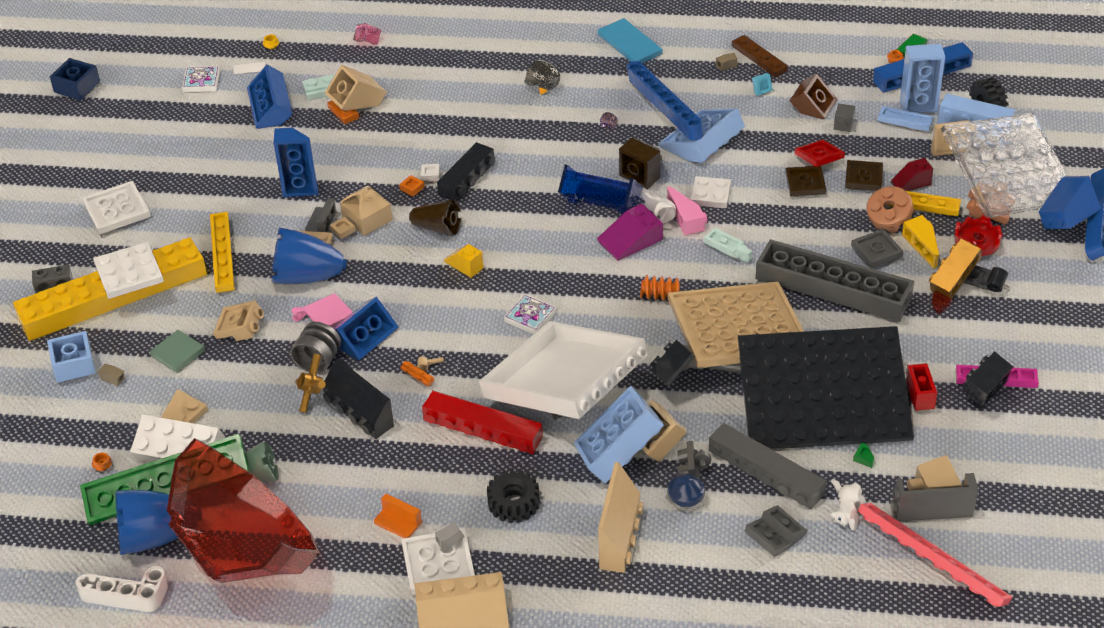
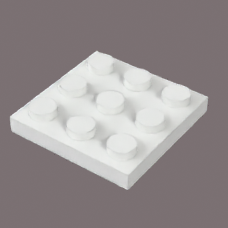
(116, 207)
(128, 270)
(428, 562)

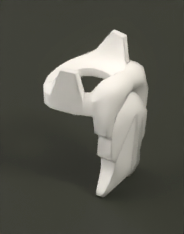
(661, 207)

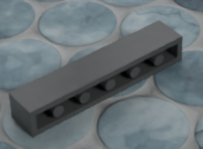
(767, 466)

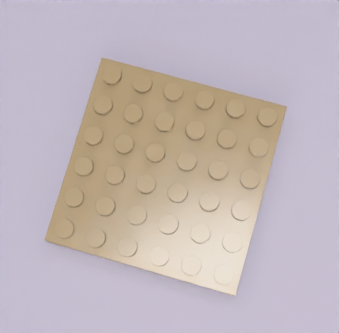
(717, 316)

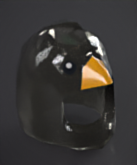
(542, 74)

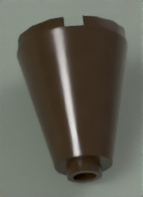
(438, 217)

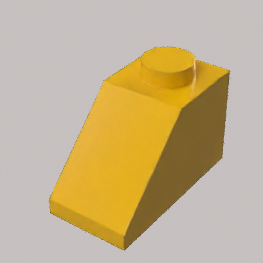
(466, 260)

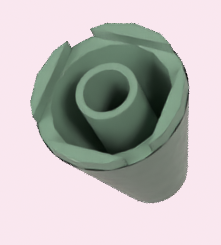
(261, 463)

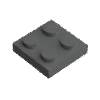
(877, 248)

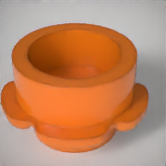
(894, 56)
(101, 461)

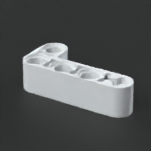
(125, 593)

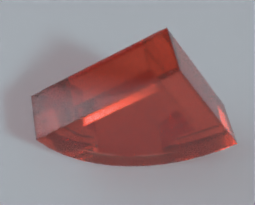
(940, 302)

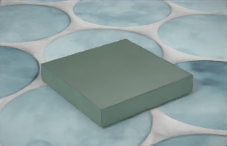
(177, 351)

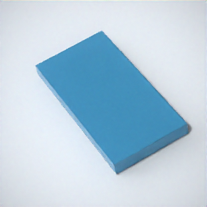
(630, 41)

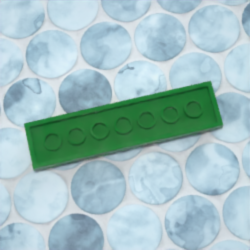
(153, 476)

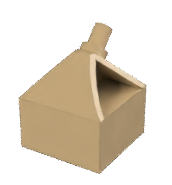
(366, 210)
(668, 436)

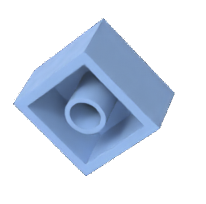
(71, 356)

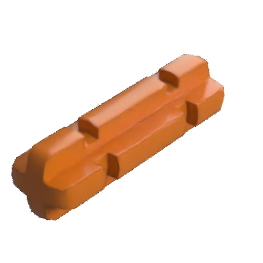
(417, 373)

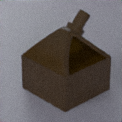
(640, 162)

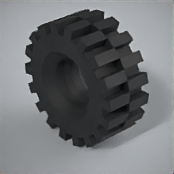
(989, 91)
(513, 484)

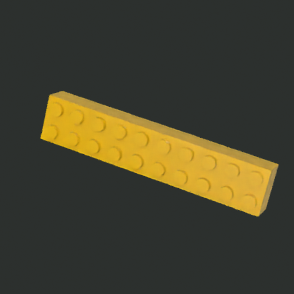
(87, 298)

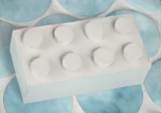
(165, 437)

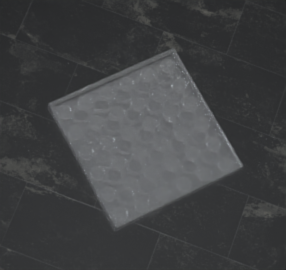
(1005, 162)

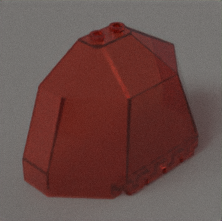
(234, 520)

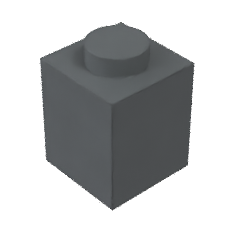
(844, 117)

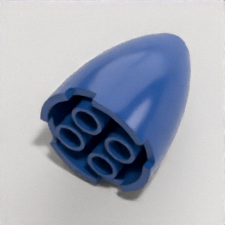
(304, 259)
(142, 520)

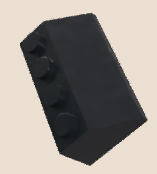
(358, 400)

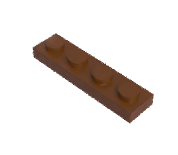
(759, 56)

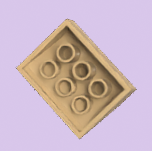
(619, 522)
(462, 602)

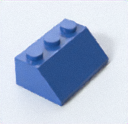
(365, 328)

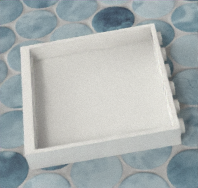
(563, 369)

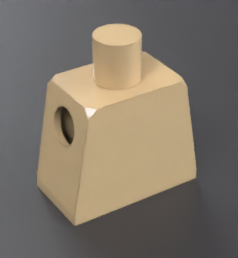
(934, 475)

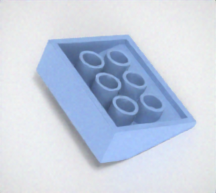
(718, 128)
(618, 434)

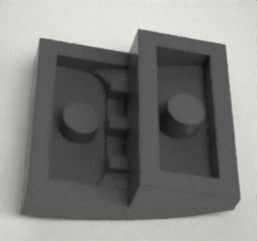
(775, 530)

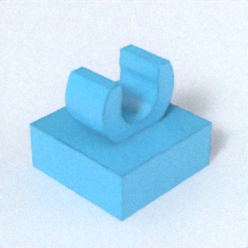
(762, 84)

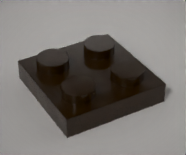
(864, 175)
(805, 181)

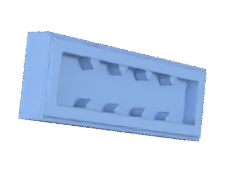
(905, 118)

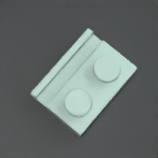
(316, 87)

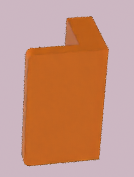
(398, 517)

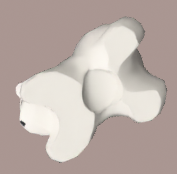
(850, 502)

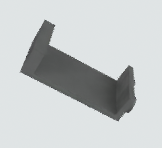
(935, 503)

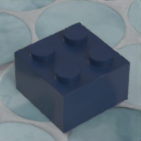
(74, 78)

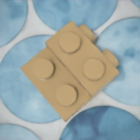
(239, 321)

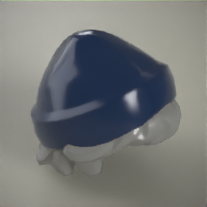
(685, 491)

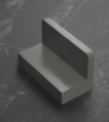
(322, 217)

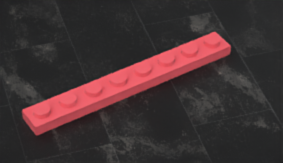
(940, 559)

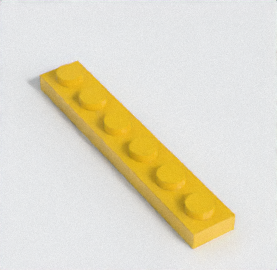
(222, 252)

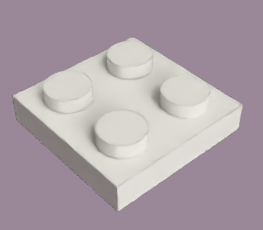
(711, 191)

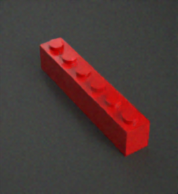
(482, 422)

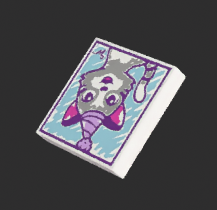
(201, 79)
(530, 314)

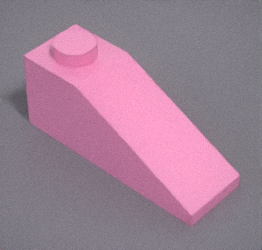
(688, 213)

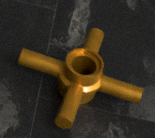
(310, 383)

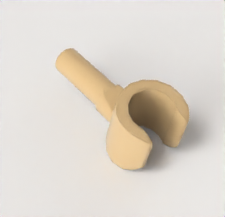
(423, 362)

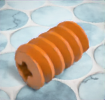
(658, 287)

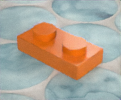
(345, 116)

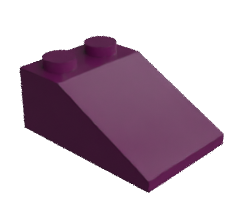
(632, 232)

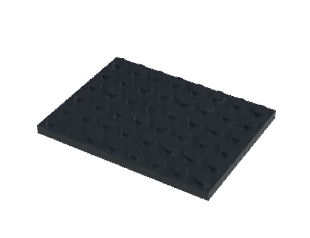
(825, 387)

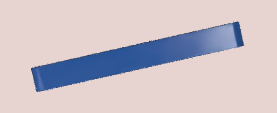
(665, 100)

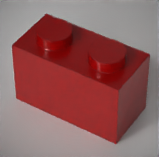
(921, 387)

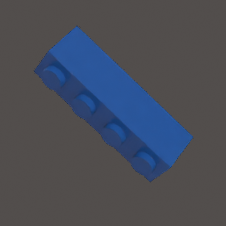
(269, 98)
(295, 163)

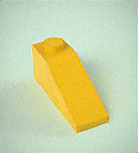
(921, 236)

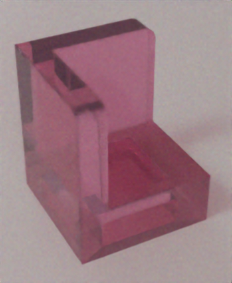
(367, 33)

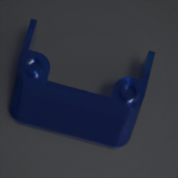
(599, 190)

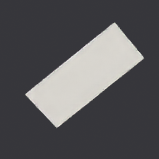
(248, 68)

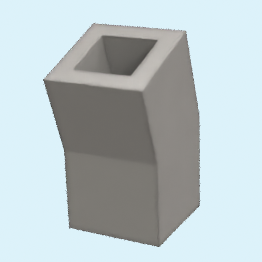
(448, 536)

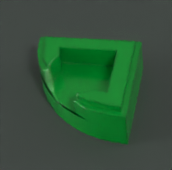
(864, 456)

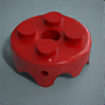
(982, 229)

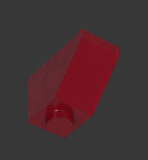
(914, 175)

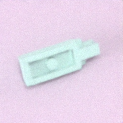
(728, 245)

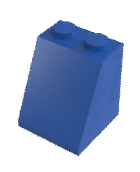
(1069, 203)

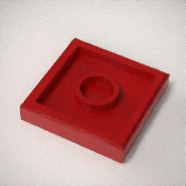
(819, 153)

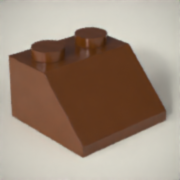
(813, 98)

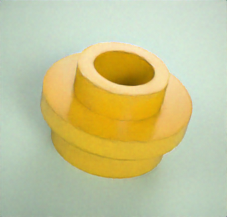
(270, 41)

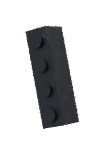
(465, 172)

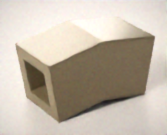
(726, 61)
(111, 374)

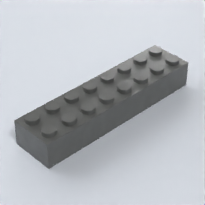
(835, 280)

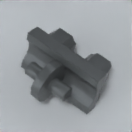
(695, 459)

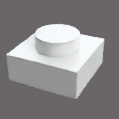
(430, 172)

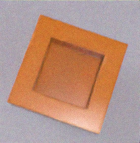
(411, 185)

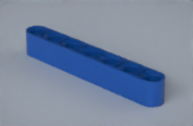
(1095, 223)

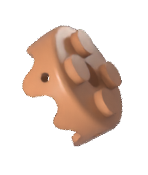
(891, 218)

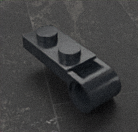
(987, 279)

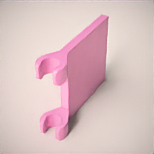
(328, 310)

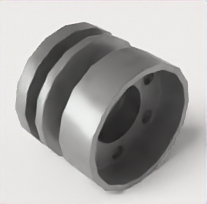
(316, 339)

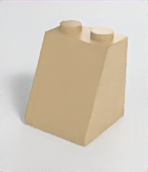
(354, 90)

